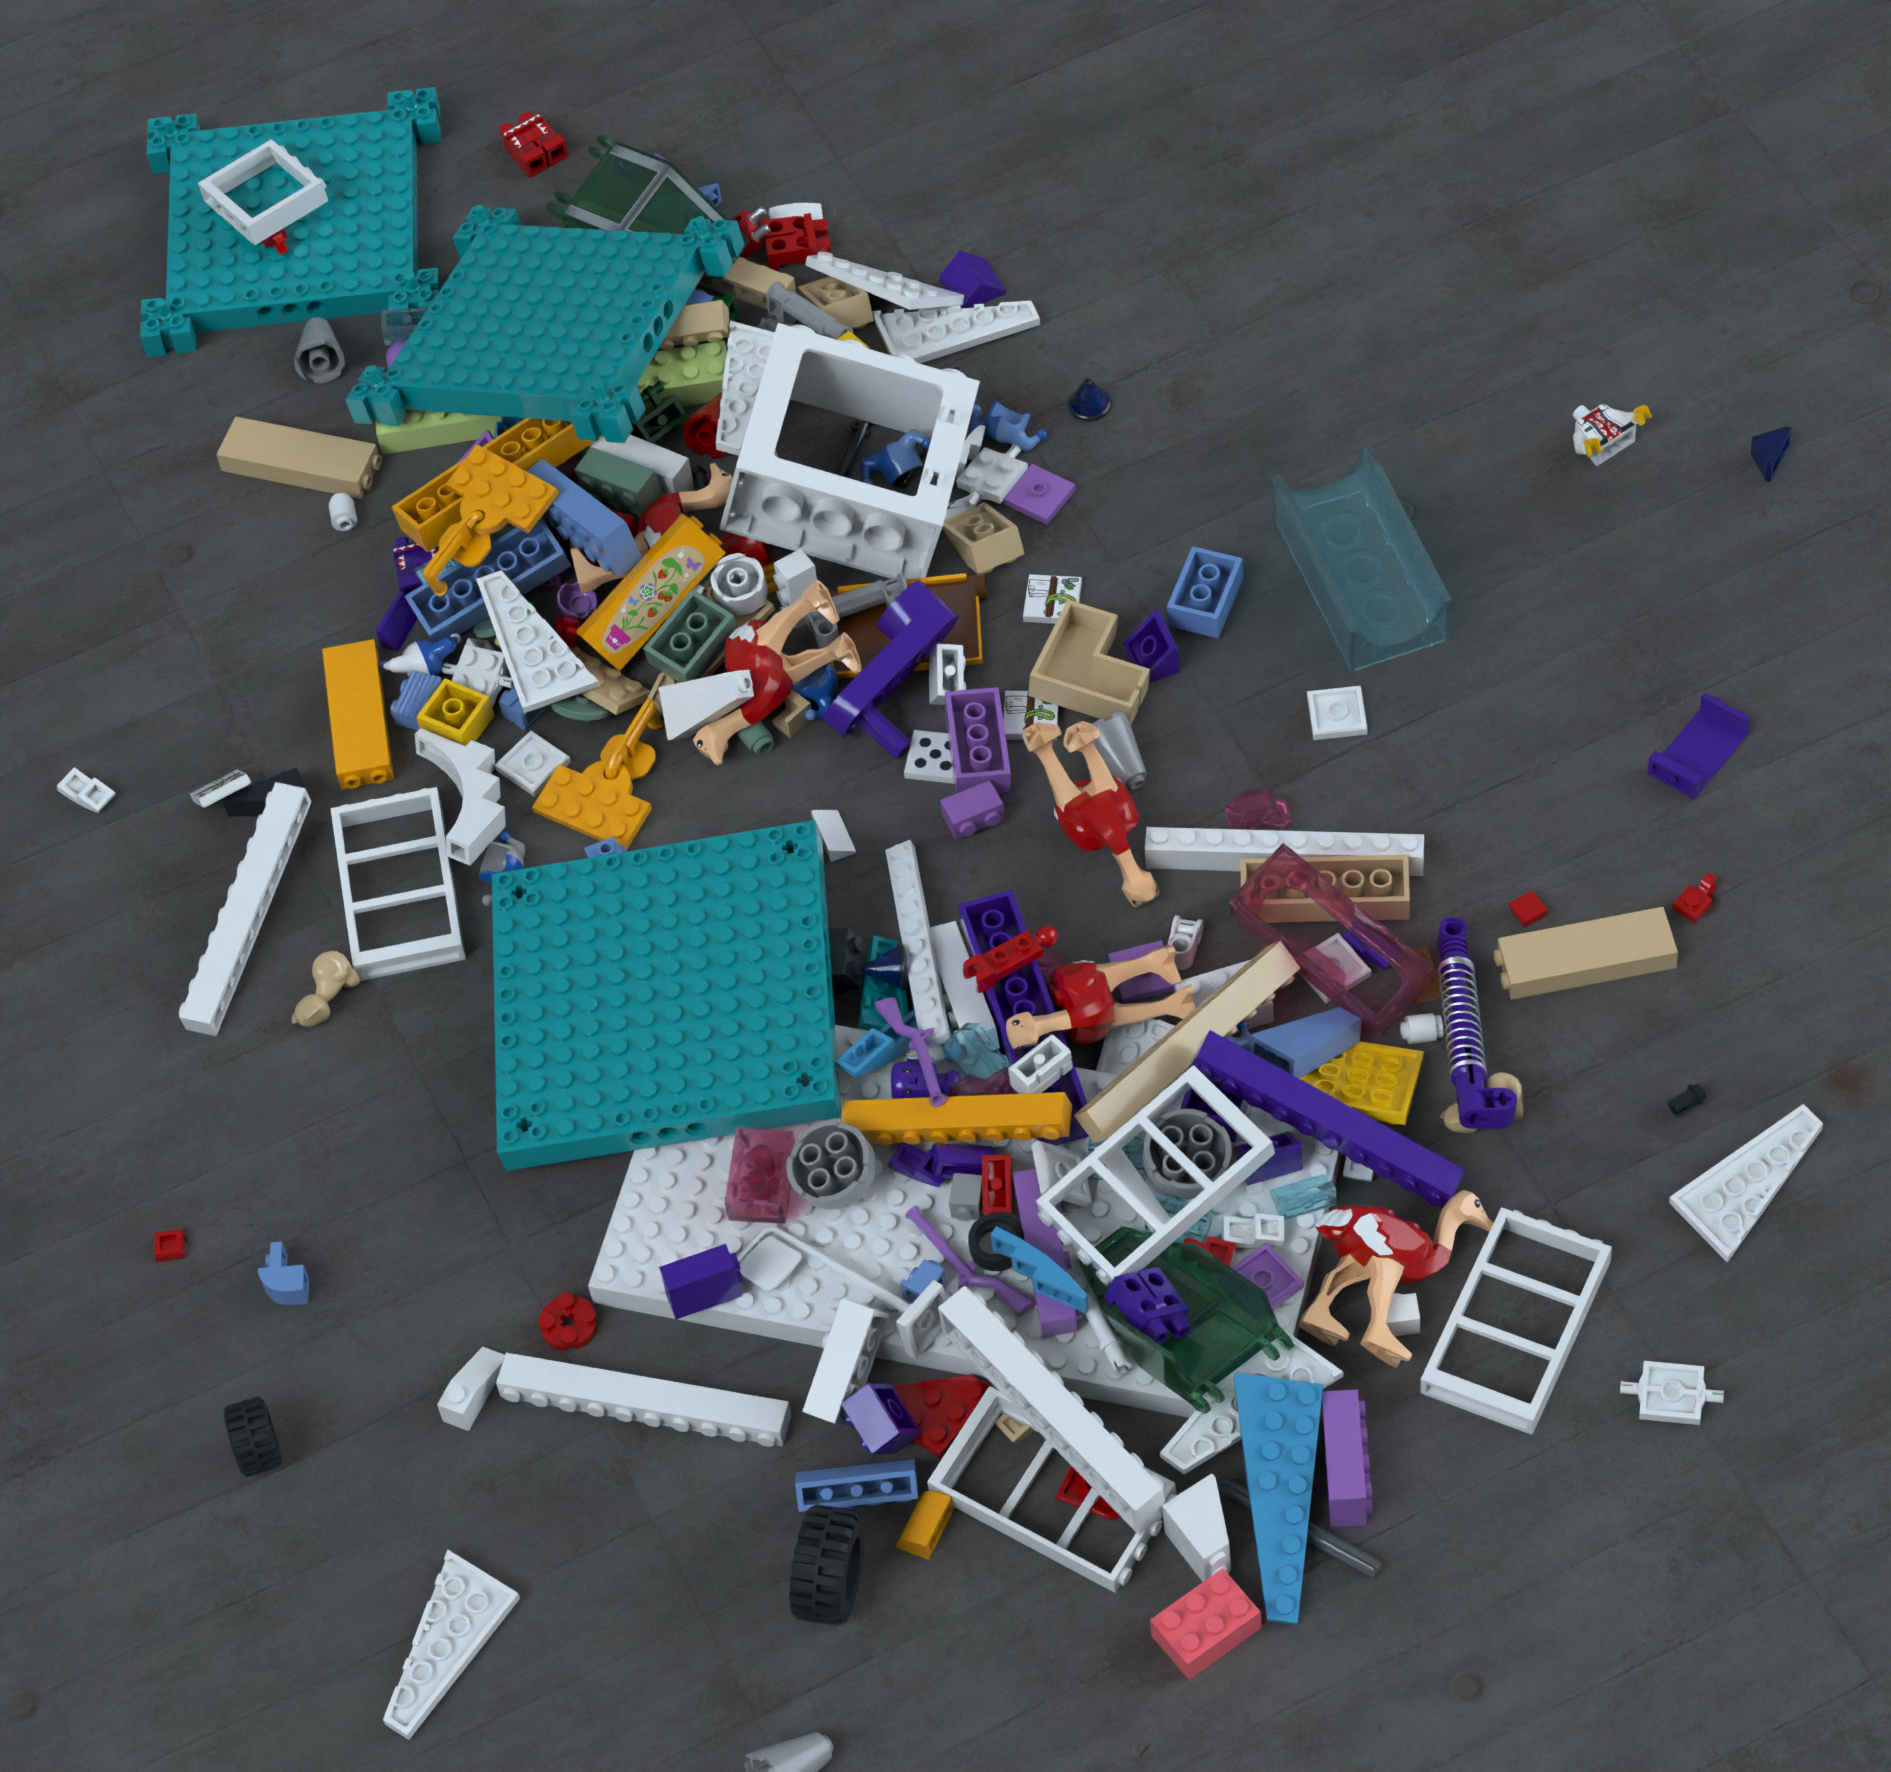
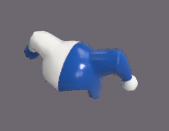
(422, 657)

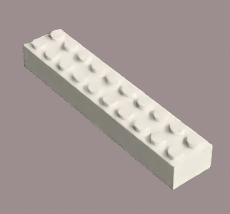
(1053, 1409)

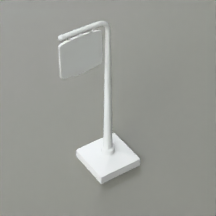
(773, 1261)

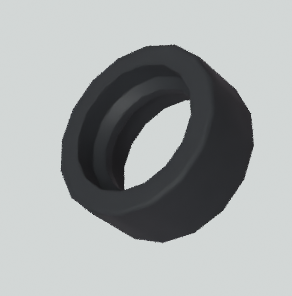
(987, 1224)

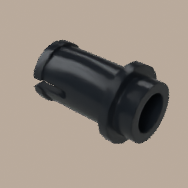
(699, 477)
(1687, 1099)

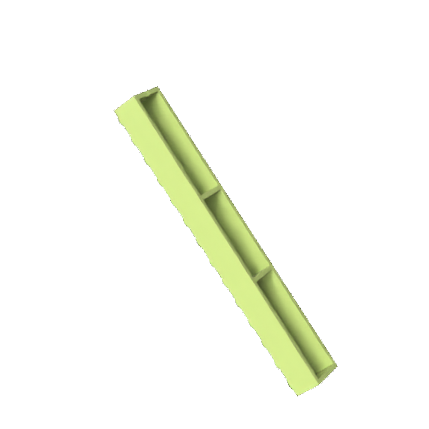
(687, 372)

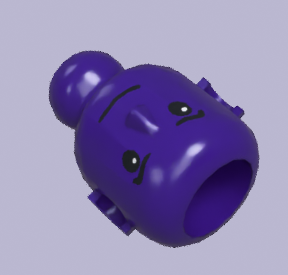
(909, 1081)

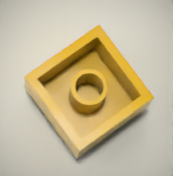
(456, 713)

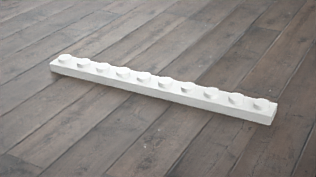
(918, 942)

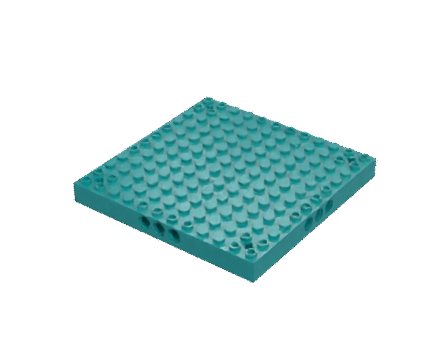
(663, 996)

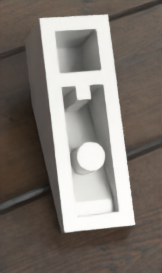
(470, 1389)

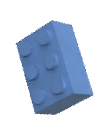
(1205, 592)

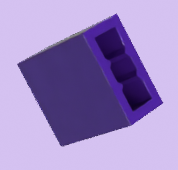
(702, 1281)

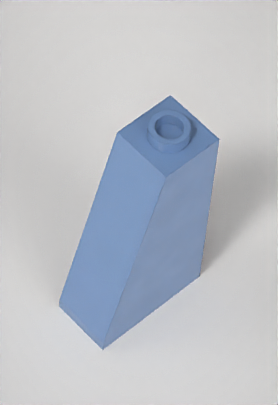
(1307, 1042)

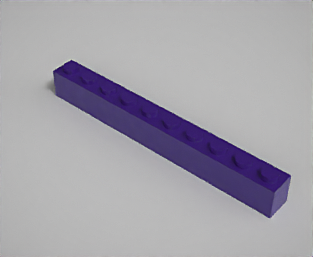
(1327, 1119)

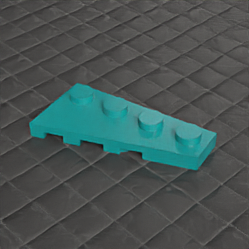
(876, 990)

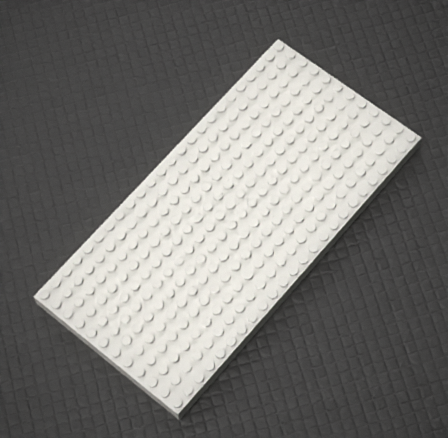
(677, 1209)

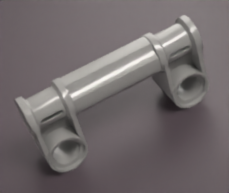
(791, 307)
(853, 602)

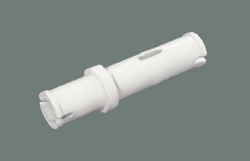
(1109, 1343)

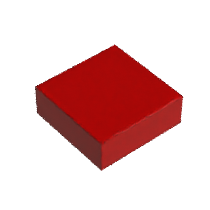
(1528, 909)
(169, 1245)

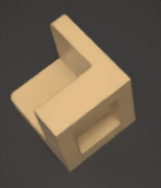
(793, 717)

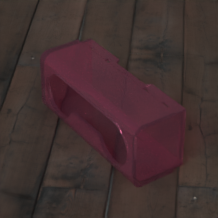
(1290, 871)

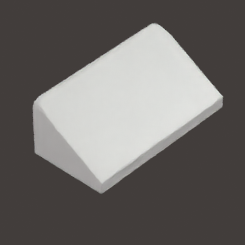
(833, 834)

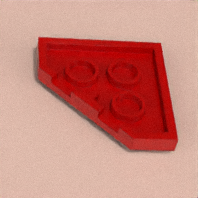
(941, 1408)

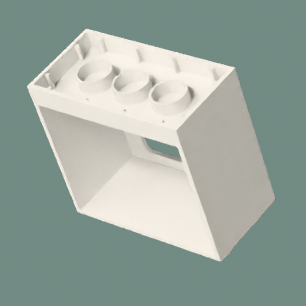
(833, 513)

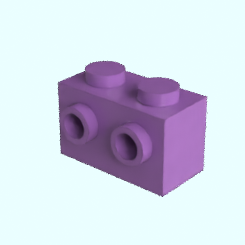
(972, 810)

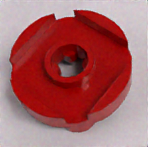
(566, 1307)

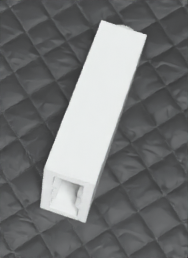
(701, 701)

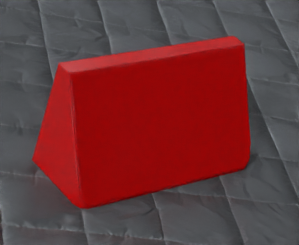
(997, 1184)

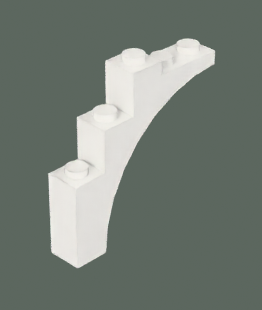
(471, 771)

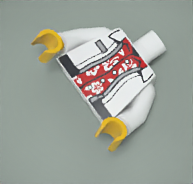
(1606, 430)

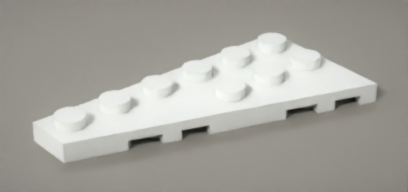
(742, 377)
(534, 653)
(1737, 1190)
(451, 1632)

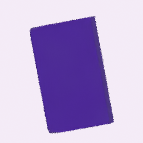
(396, 623)

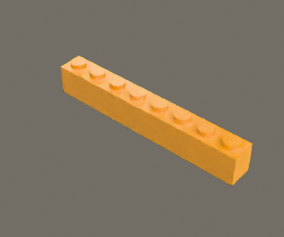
(961, 1118)

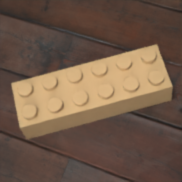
(1372, 882)

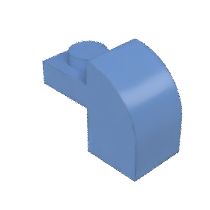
(281, 1282)

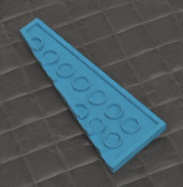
(1279, 1451)

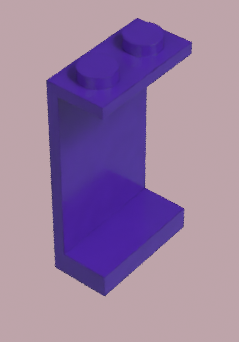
(1701, 747)

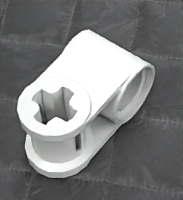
(1185, 939)

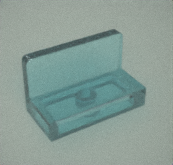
(975, 1051)
(1304, 1196)

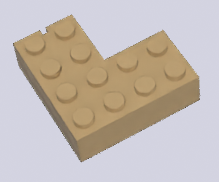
(1078, 672)

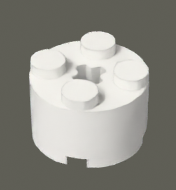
(739, 584)

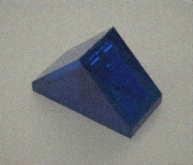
(1770, 449)

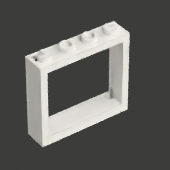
(276, 217)

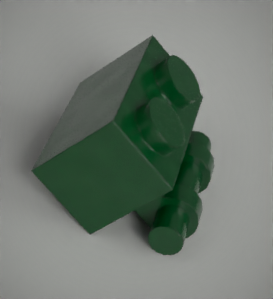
(660, 417)

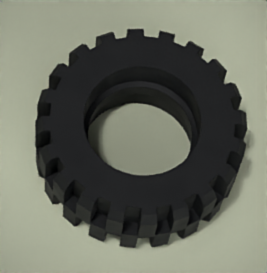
(827, 1565)

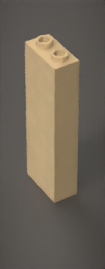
(298, 457)
(1586, 953)

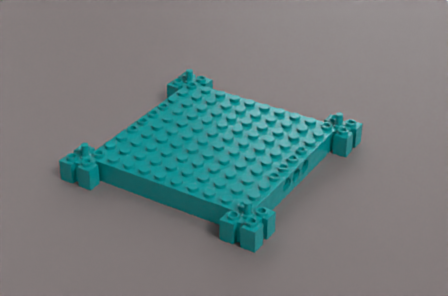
(341, 257)
(546, 323)

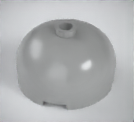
(1199, 1140)
(831, 1165)

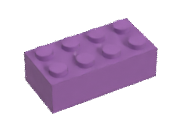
(977, 739)
(1346, 1458)

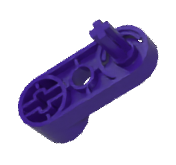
(914, 626)

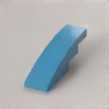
(876, 1049)
(1046, 1275)

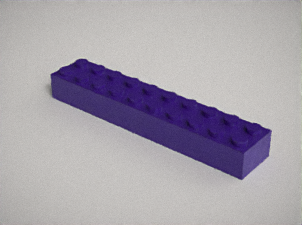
(986, 925)

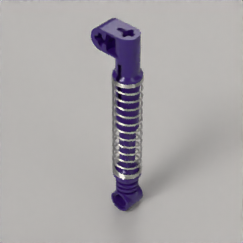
(1473, 1100)

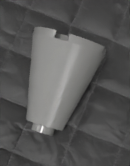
(319, 352)
(1120, 750)
(799, 1754)

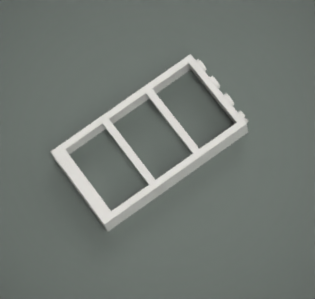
(413, 954)
(1165, 1234)
(1487, 1401)
(961, 1453)

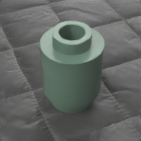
(757, 739)

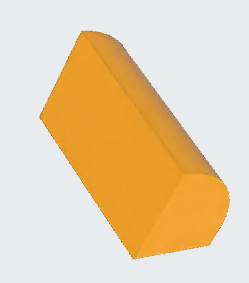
(926, 1524)

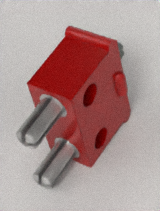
(748, 225)

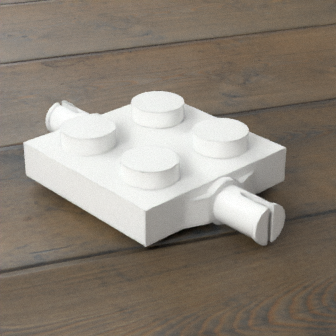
(991, 475)
(481, 671)
(1671, 1392)

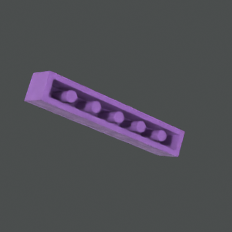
(1053, 1316)

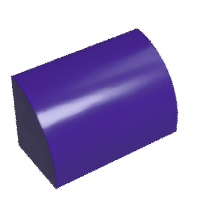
(958, 1159)

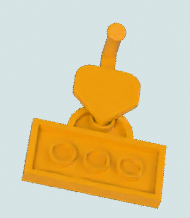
(493, 496)
(601, 797)

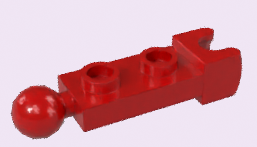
(1008, 957)

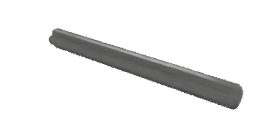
(1315, 1535)

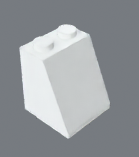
(1198, 1528)

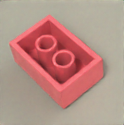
(1205, 1623)

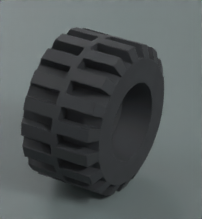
(252, 1436)

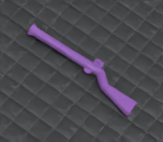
(921, 1039)
(1013, 1298)

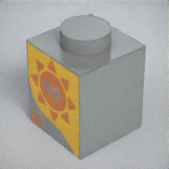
(966, 1197)

